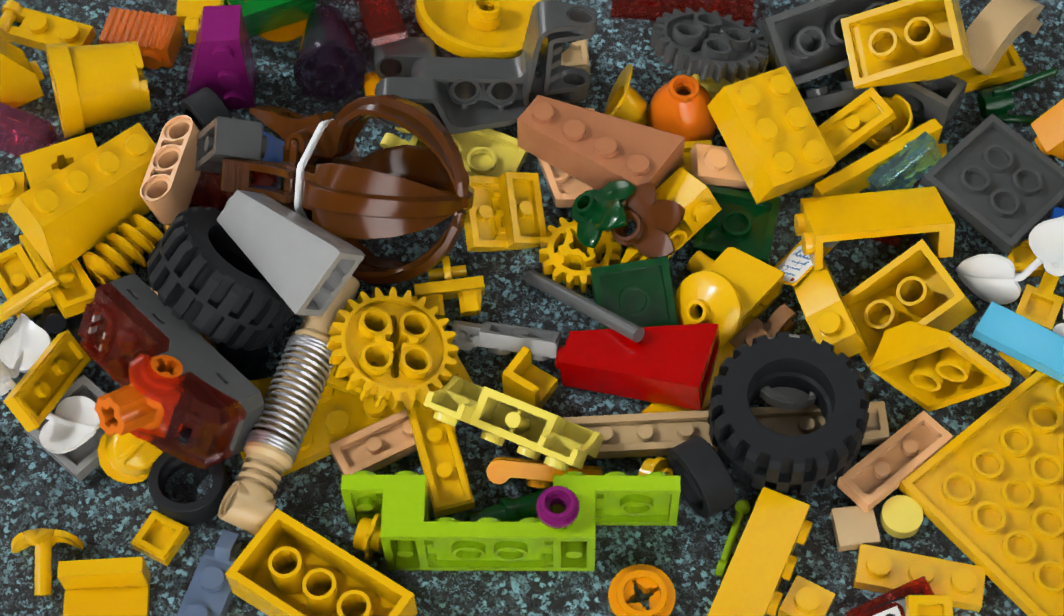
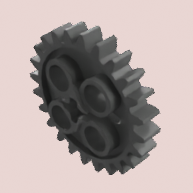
(709, 45)

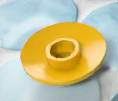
(716, 297)

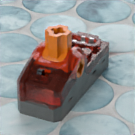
(171, 379)

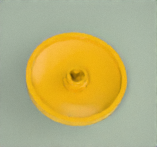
(476, 26)

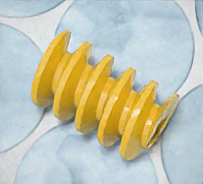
(122, 250)

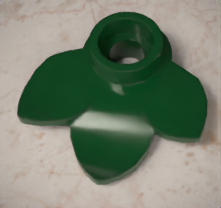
(601, 211)

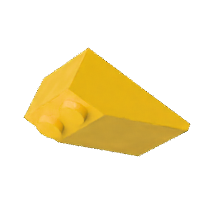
(906, 43)
(906, 290)
(934, 366)

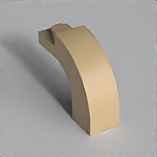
(998, 28)

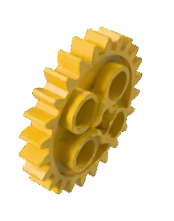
(356, 344)

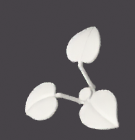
(995, 278)
(74, 417)

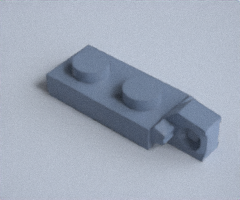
(209, 588)

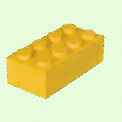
(304, 574)

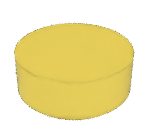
(901, 516)

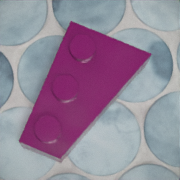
(223, 58)

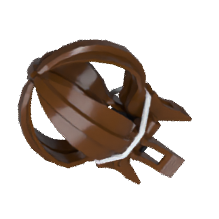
(366, 196)

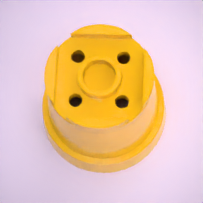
(96, 83)

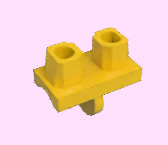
(467, 290)

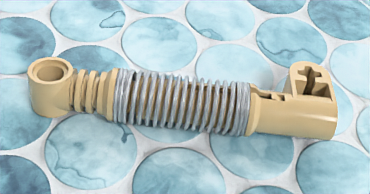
(272, 446)

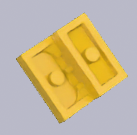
(505, 213)

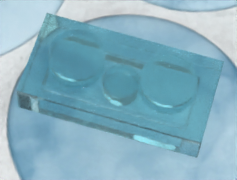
(907, 166)

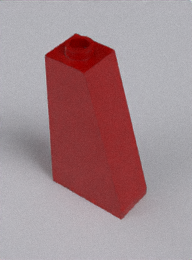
(665, 367)

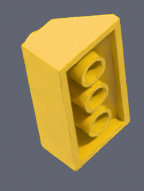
(86, 199)

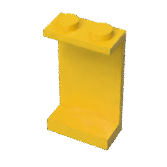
(874, 216)
(105, 587)

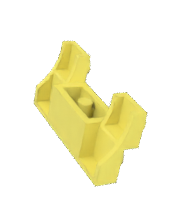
(516, 421)

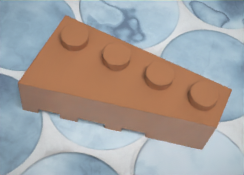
(597, 145)

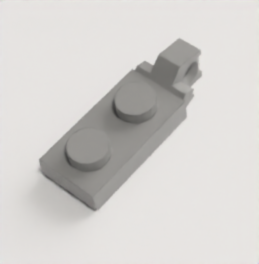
(506, 338)

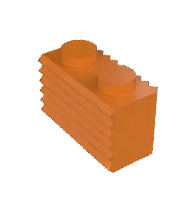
(156, 34)

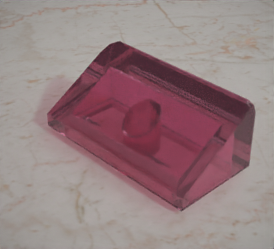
(23, 131)

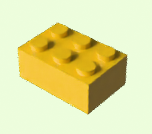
(771, 134)

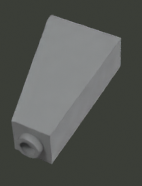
(290, 251)

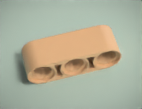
(172, 170)

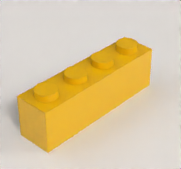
(763, 557)

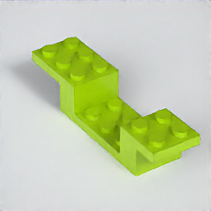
(489, 544)

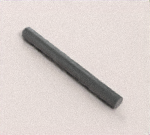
(585, 306)

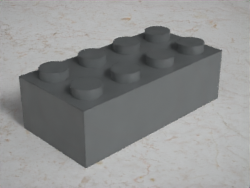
(811, 36)

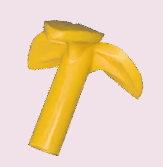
(43, 540)

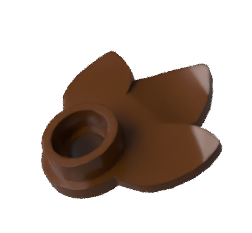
(653, 222)

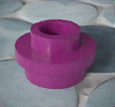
(554, 496)

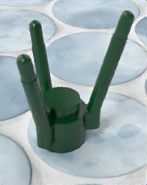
(1000, 98)

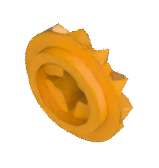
(648, 580)

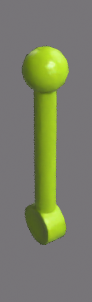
(742, 508)

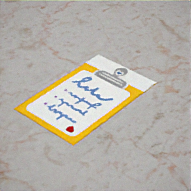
(797, 265)

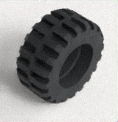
(214, 283)
(781, 459)

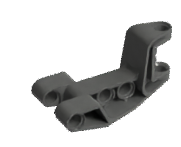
(488, 91)

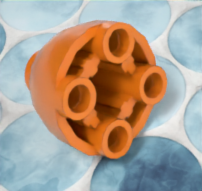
(682, 109)

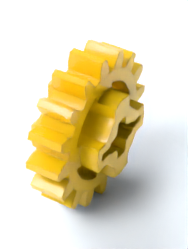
(574, 259)

